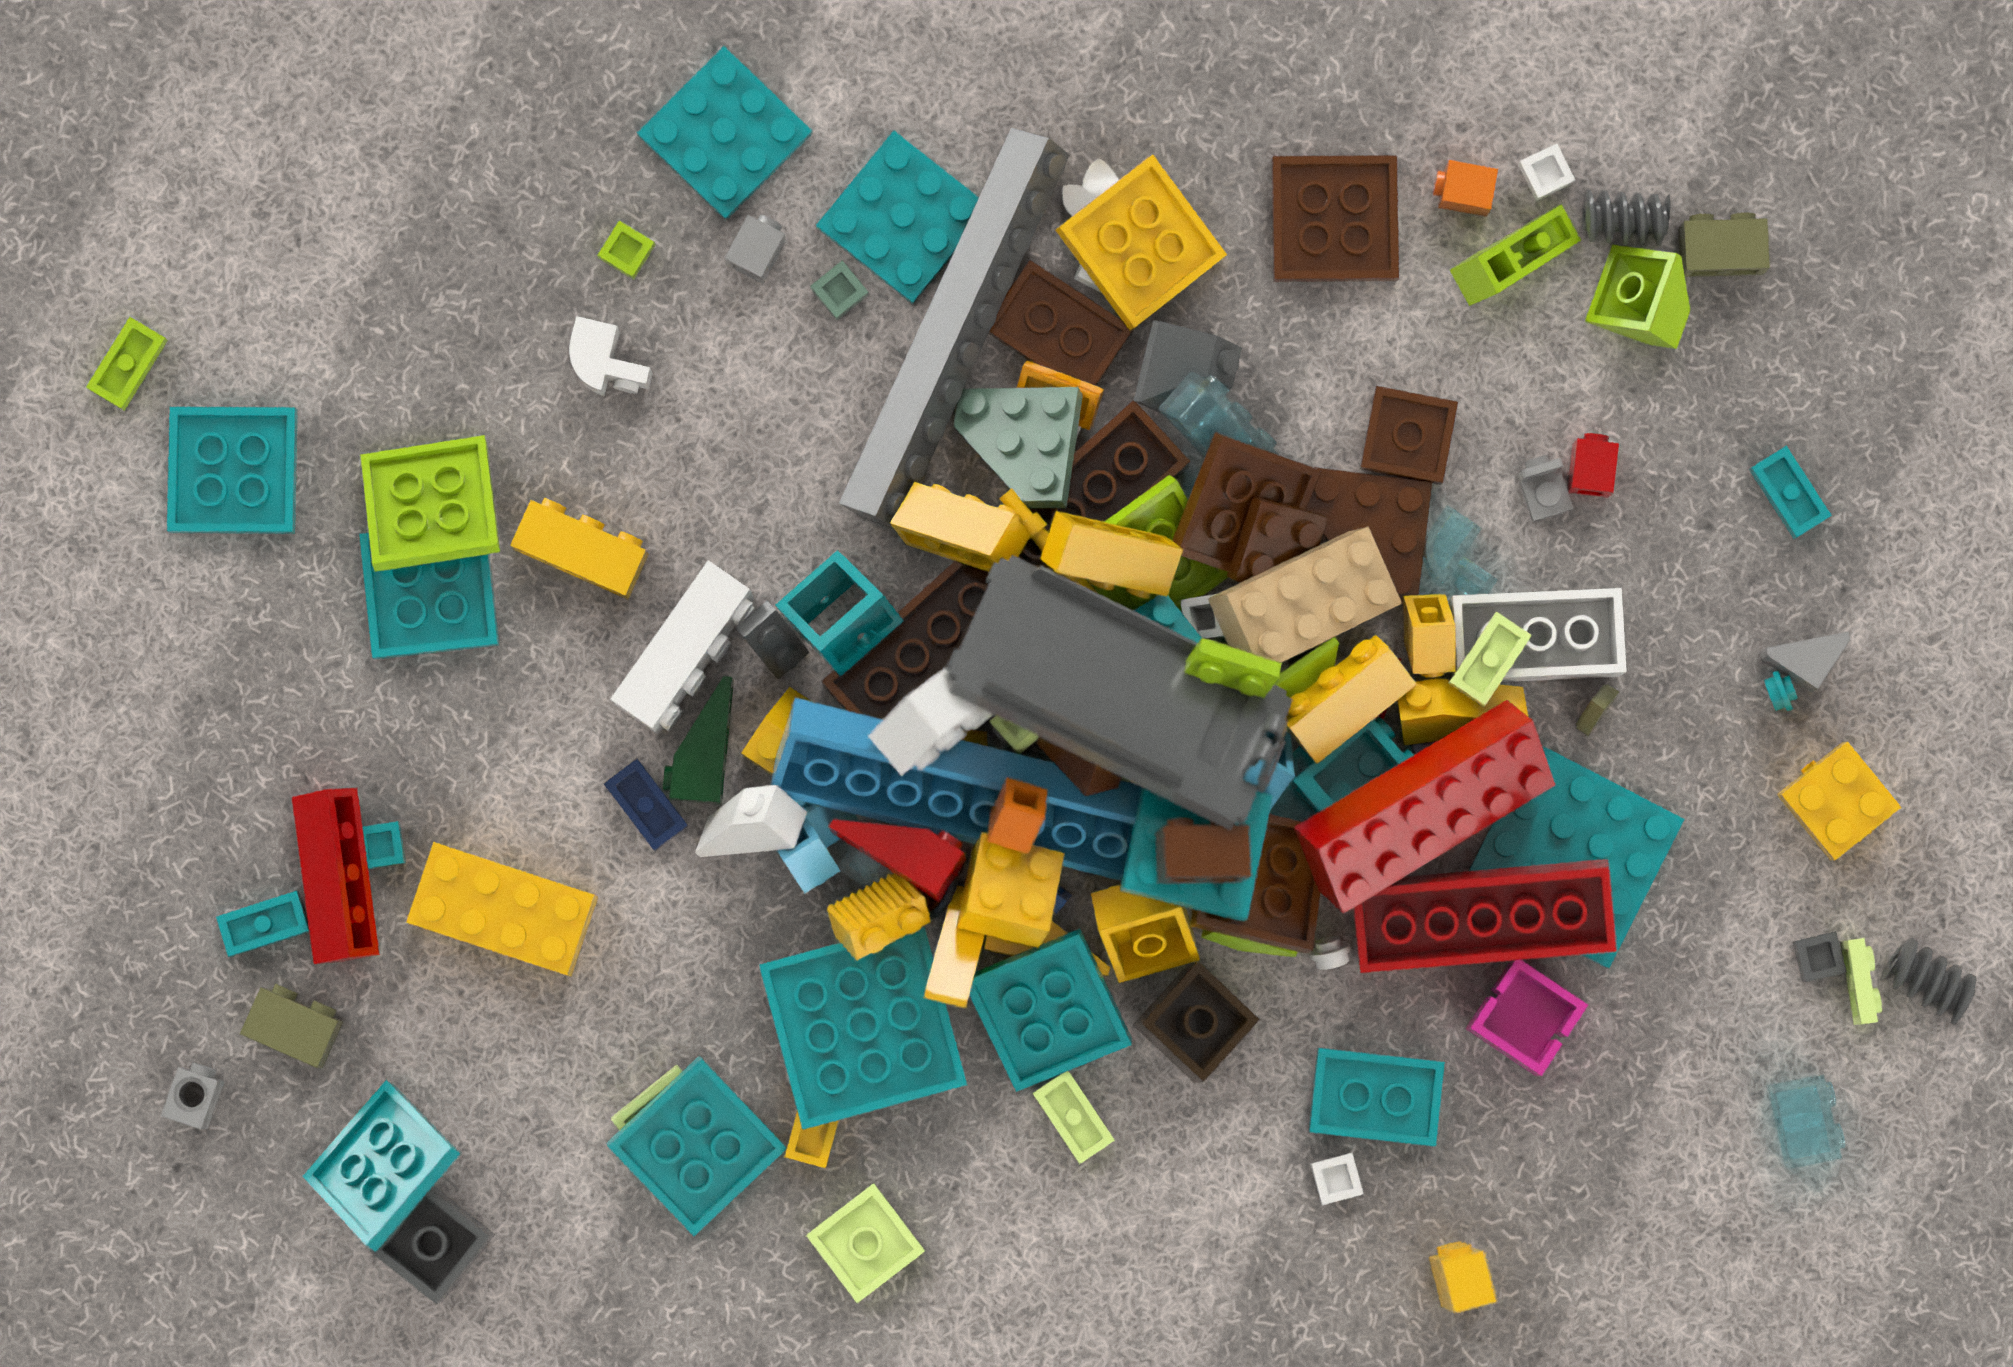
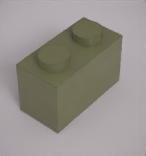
(1724, 246)
(292, 1026)

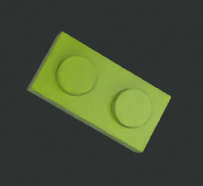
(127, 363)
(1232, 668)

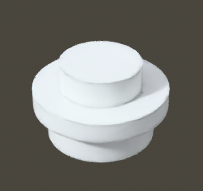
(1330, 953)

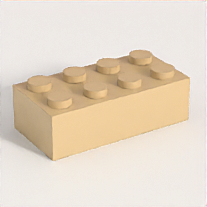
(1307, 598)

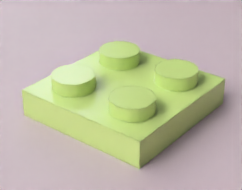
(865, 1243)

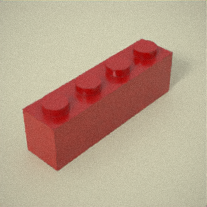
(335, 875)

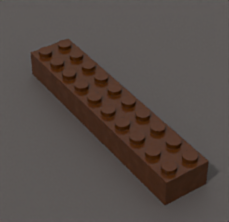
(1105, 477)

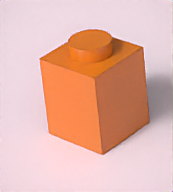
(1466, 187)
(1017, 815)

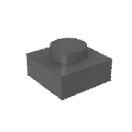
(1819, 957)

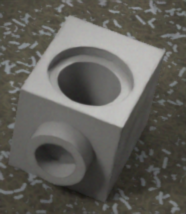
(756, 247)
(179, 1109)

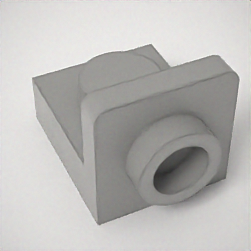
(1544, 488)

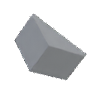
(1808, 659)

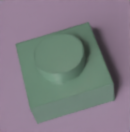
(839, 290)

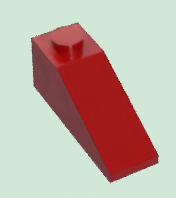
(911, 853)

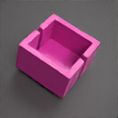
(1526, 1017)

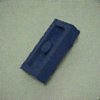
(646, 804)

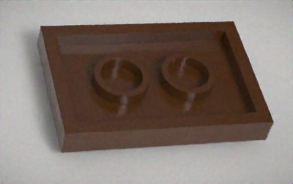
(1058, 326)

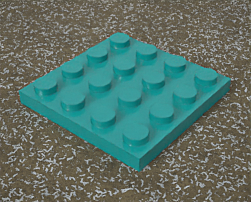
(1587, 821)
(861, 1029)

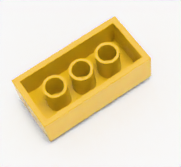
(502, 909)

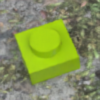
(626, 249)

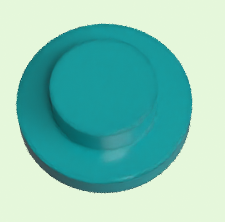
(1781, 691)

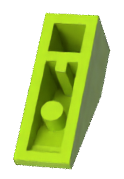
(1515, 255)

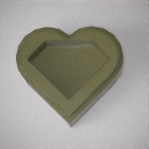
(1596, 709)

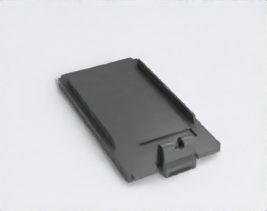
(1115, 692)

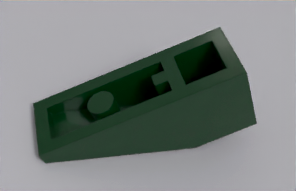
(701, 757)

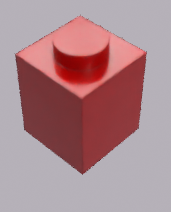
(1593, 466)

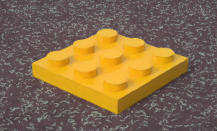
(1141, 242)

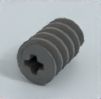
(1625, 217)
(1931, 979)

